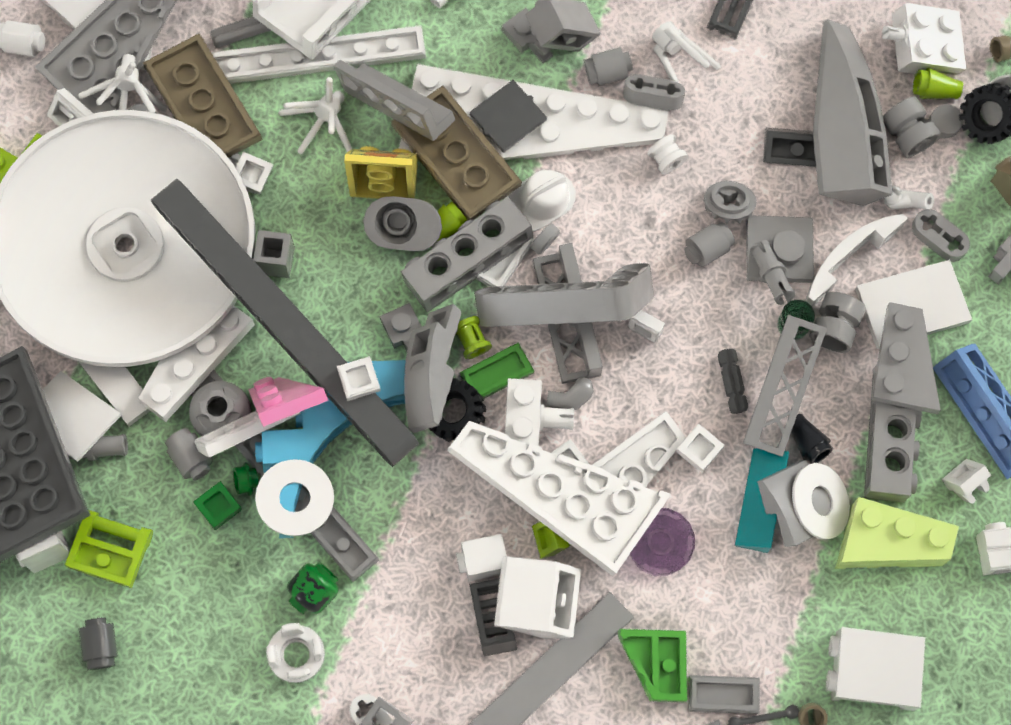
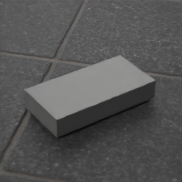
(724, 694)

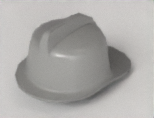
(402, 223)

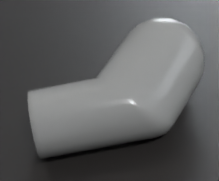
(574, 397)

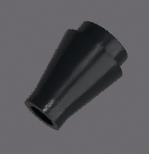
(810, 441)

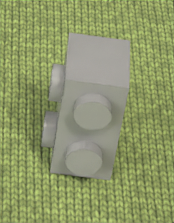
(562, 24)

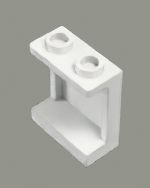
(876, 668)

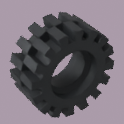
(972, 117)
(474, 410)

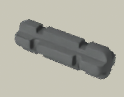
(732, 381)

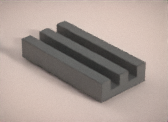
(725, 27)

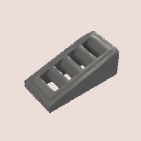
(496, 644)

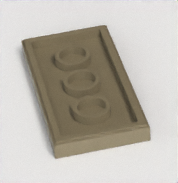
(202, 95)
(462, 160)

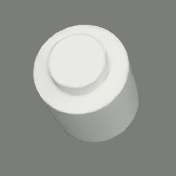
(21, 38)

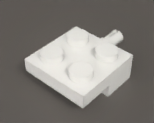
(927, 39)

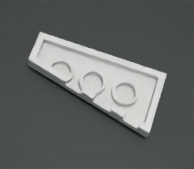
(182, 373)

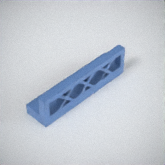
(981, 407)

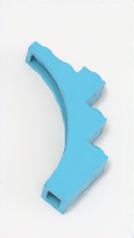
(320, 427)

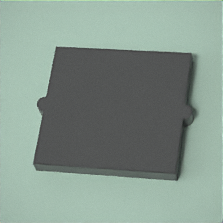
(508, 116)

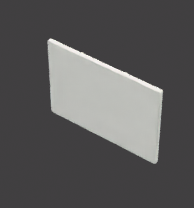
(78, 414)

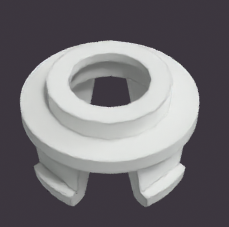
(289, 634)

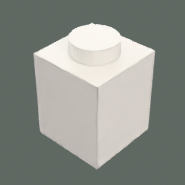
(481, 557)

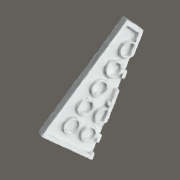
(573, 499)

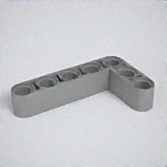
(562, 303)

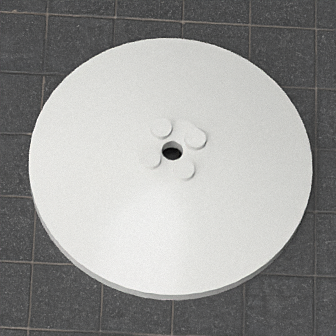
(71, 206)

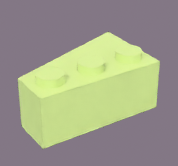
(893, 538)

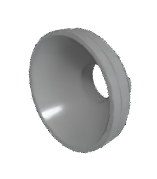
(237, 406)

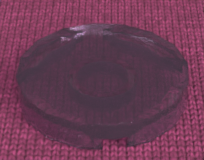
(665, 544)

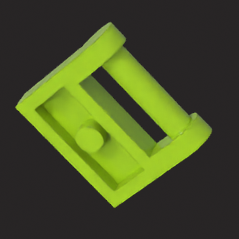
(105, 559)

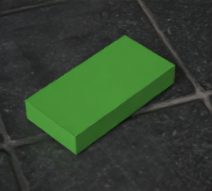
(493, 373)

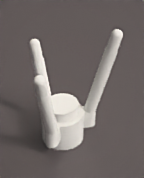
(672, 40)

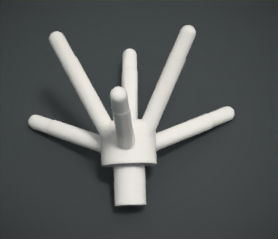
(125, 80)
(325, 109)

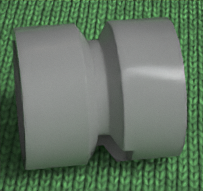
(911, 127)
(840, 316)

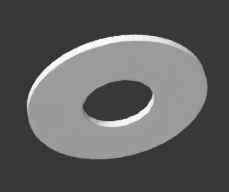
(805, 482)
(299, 522)

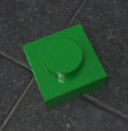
(217, 505)

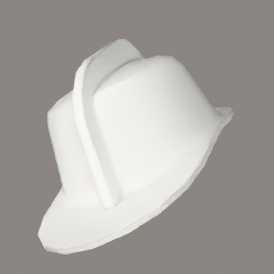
(544, 197)

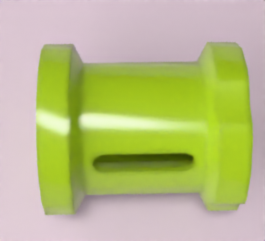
(472, 338)

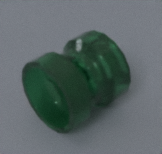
(799, 309)

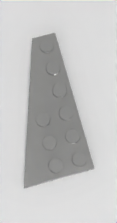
(97, 47)

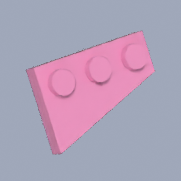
(283, 397)

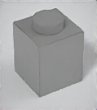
(274, 253)

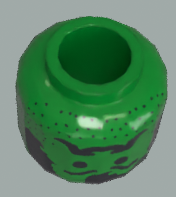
(312, 588)

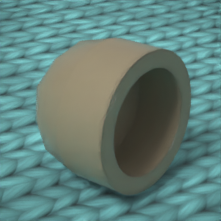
(1001, 48)
(819, 714)

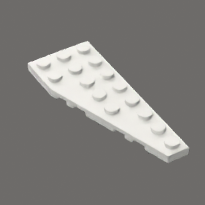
(572, 121)

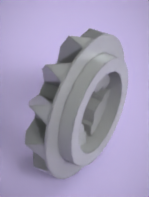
(726, 192)

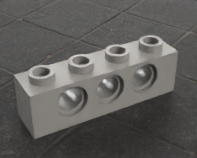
(462, 270)
(879, 480)

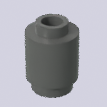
(98, 644)

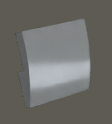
(777, 499)

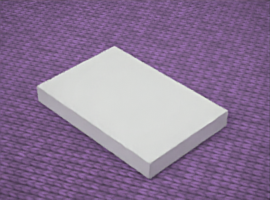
(928, 288)

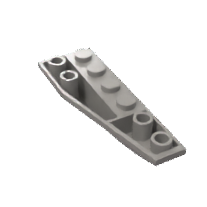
(848, 123)

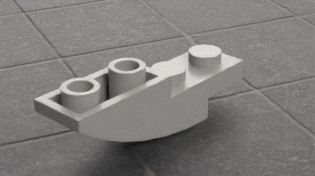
(426, 372)

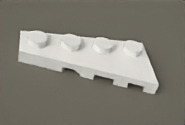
(644, 452)

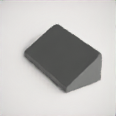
(789, 147)

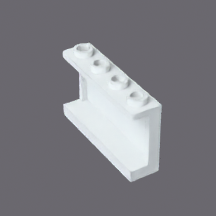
(307, 23)

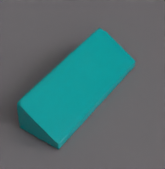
(755, 526)

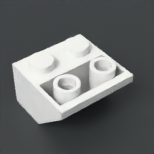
(537, 597)

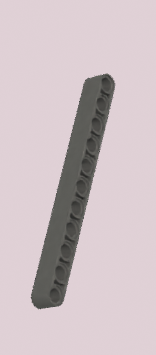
(281, 319)

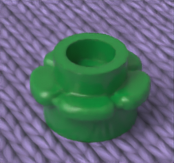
(245, 479)

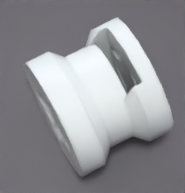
(667, 154)

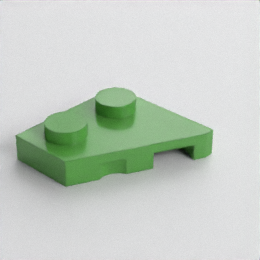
(658, 662)

